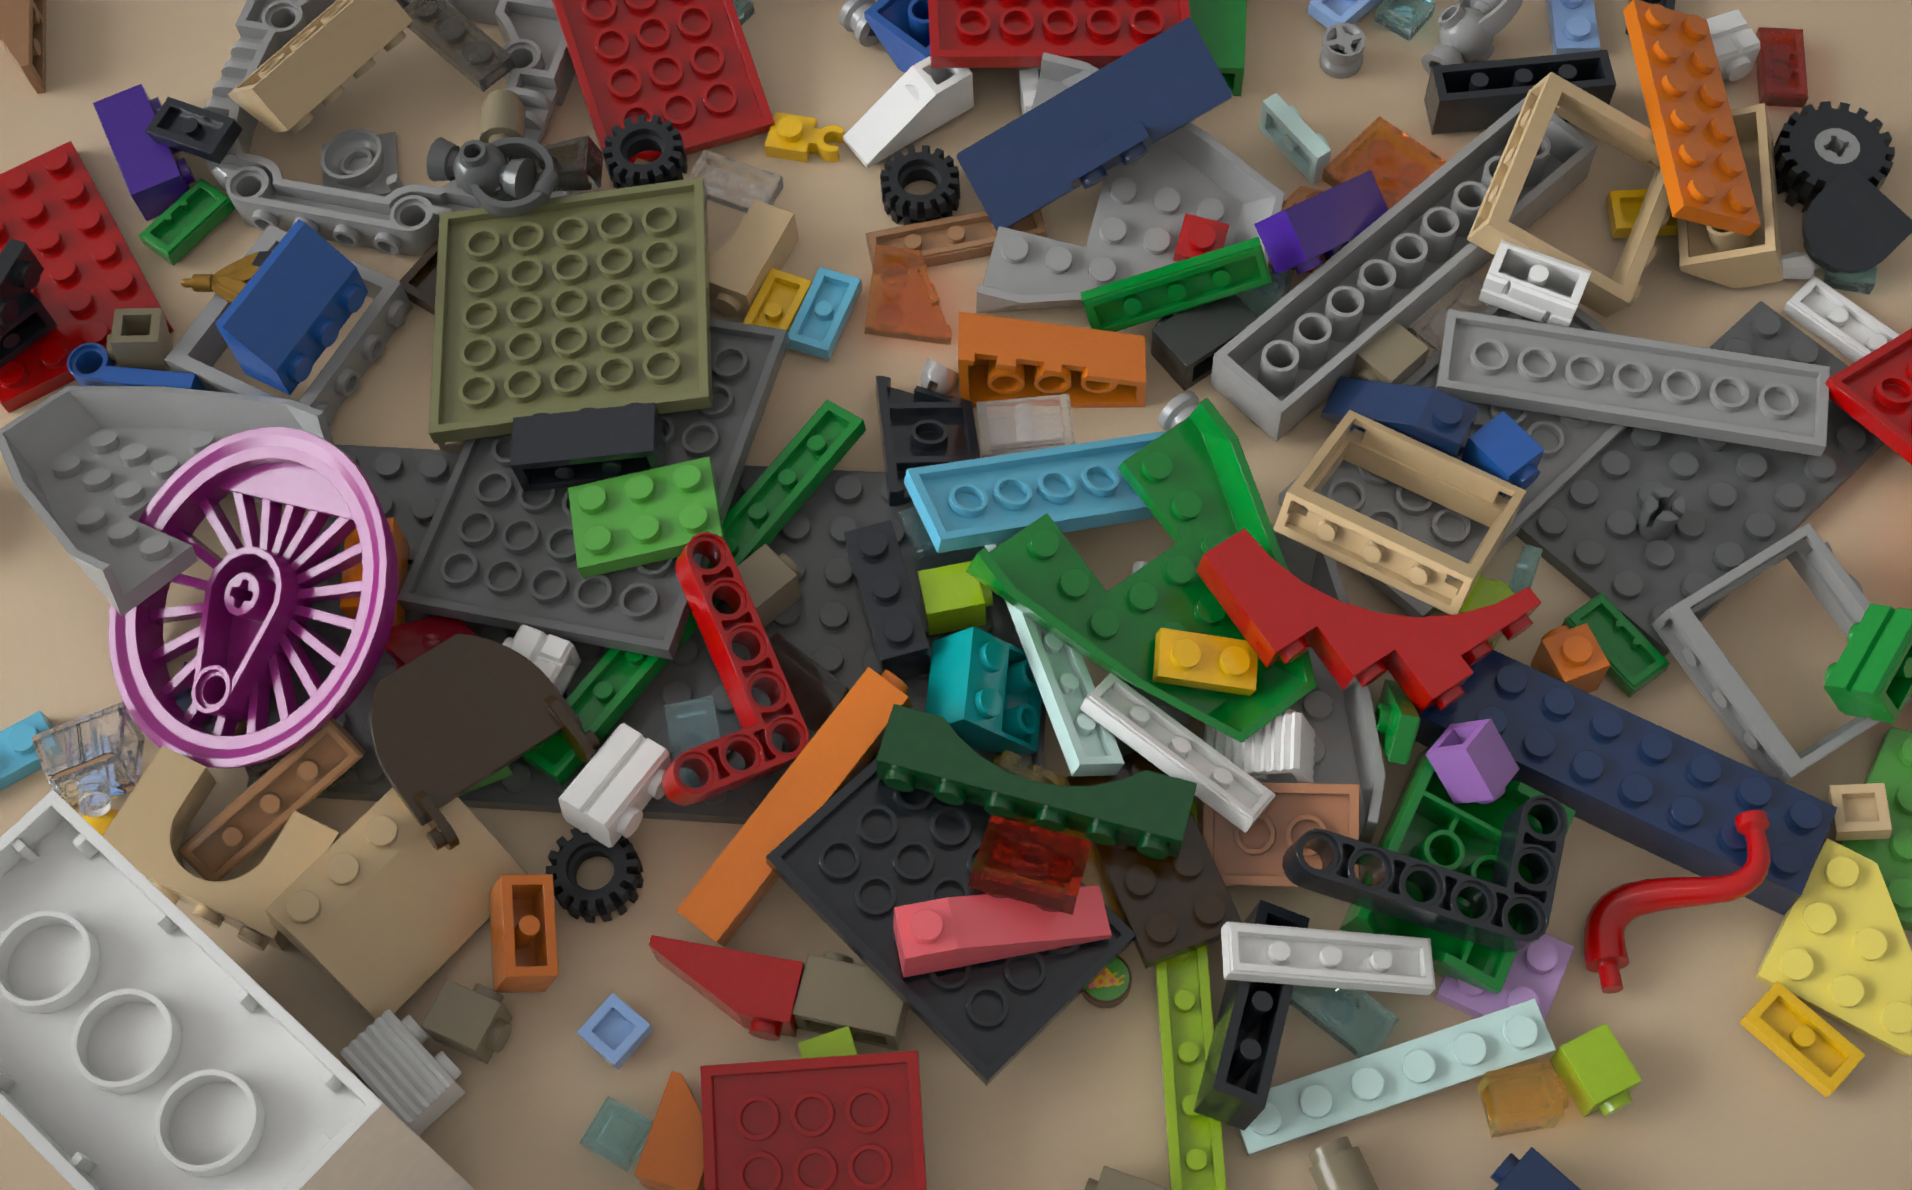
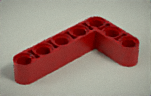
(738, 678)

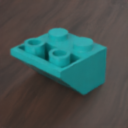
(985, 692)

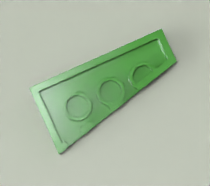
(1893, 855)

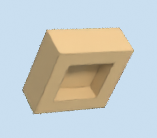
(1860, 811)

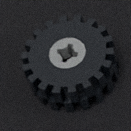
(1822, 144)

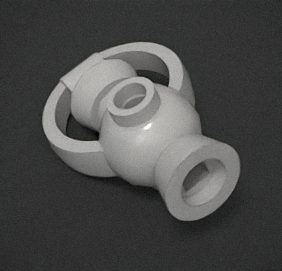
(1469, 31)

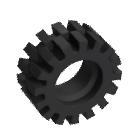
(639, 138)
(917, 167)
(600, 901)

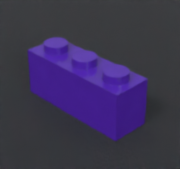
(148, 167)
(1321, 224)

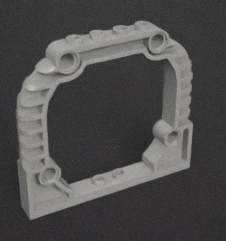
(409, 215)

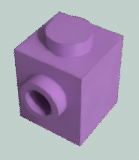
(1472, 762)

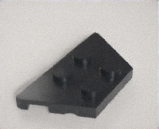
(921, 432)

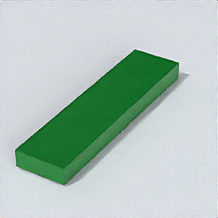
(1177, 286)

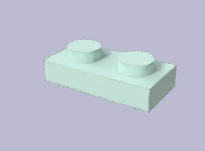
(1294, 138)

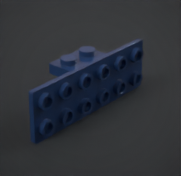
(1095, 125)

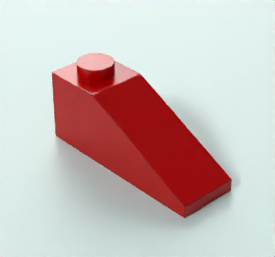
(746, 986)

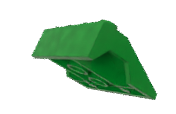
(1457, 838)

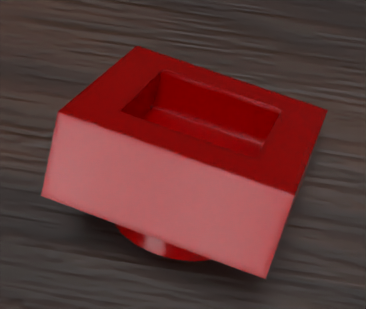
(1199, 237)

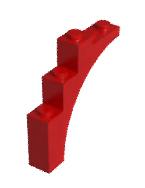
(1423, 654)

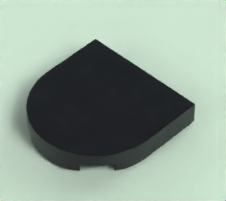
(1852, 225)

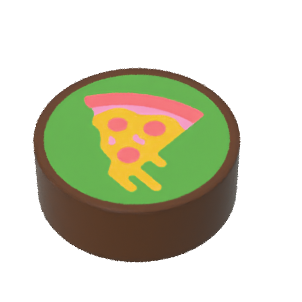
(1110, 986)

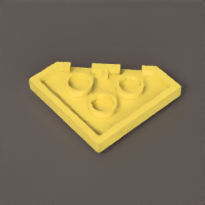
(1847, 950)

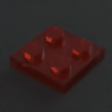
(1030, 865)

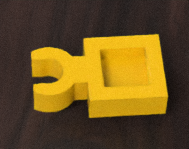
(798, 136)

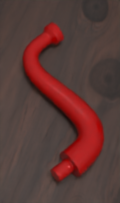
(1613, 911)

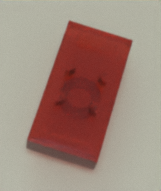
(1781, 67)

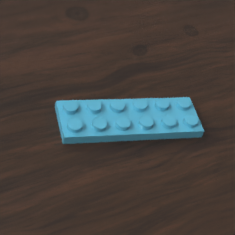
(1000, 495)

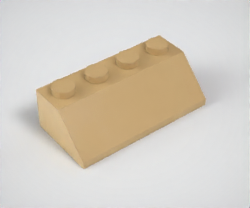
(319, 61)
(1730, 256)

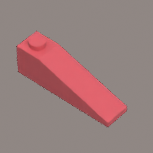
(988, 928)

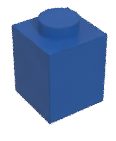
(1504, 452)

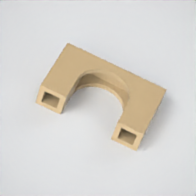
(743, 263)
(153, 828)

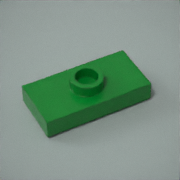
(187, 221)
(1631, 656)
(1396, 723)

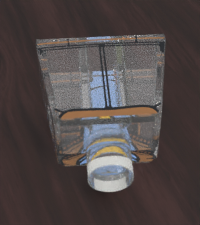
(92, 758)

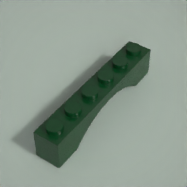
(1137, 811)

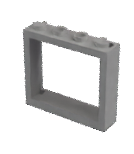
(341, 375)
(1720, 682)

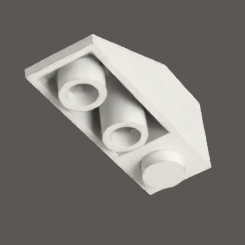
(910, 110)

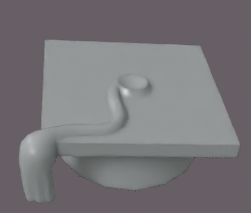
(361, 162)

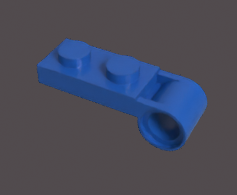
(94, 367)

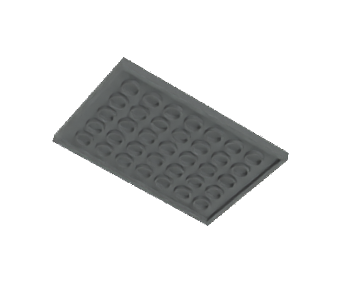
(512, 552)

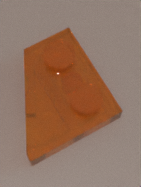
(904, 299)

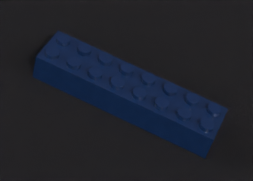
(1639, 777)

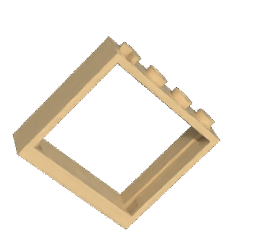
(1607, 124)
(1379, 548)

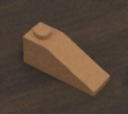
(25, 38)

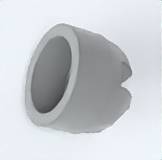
(939, 374)

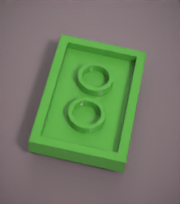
(643, 516)

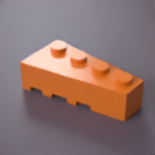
(1034, 359)

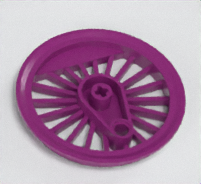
(258, 598)

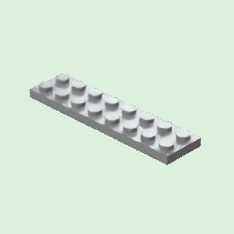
(1635, 382)

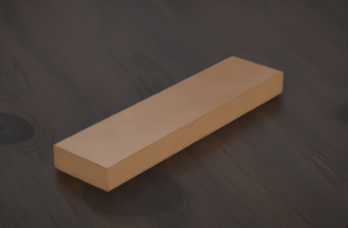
(950, 237)
(271, 801)

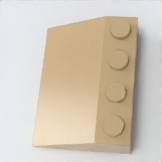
(388, 906)

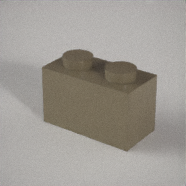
(847, 994)

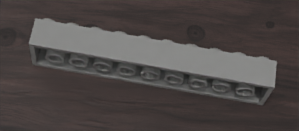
(1385, 275)

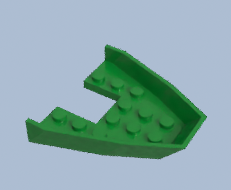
(1201, 496)

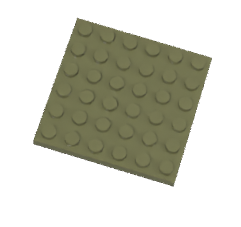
(572, 309)

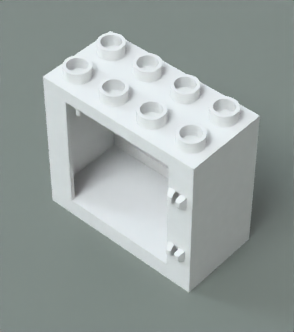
(154, 1054)

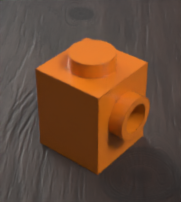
(1572, 657)

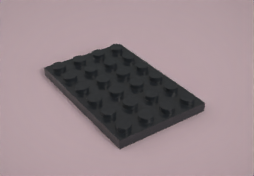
(902, 848)

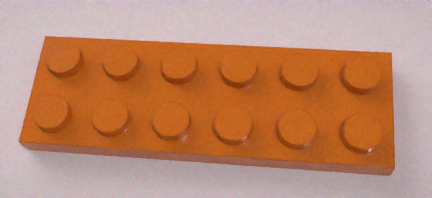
(1691, 118)

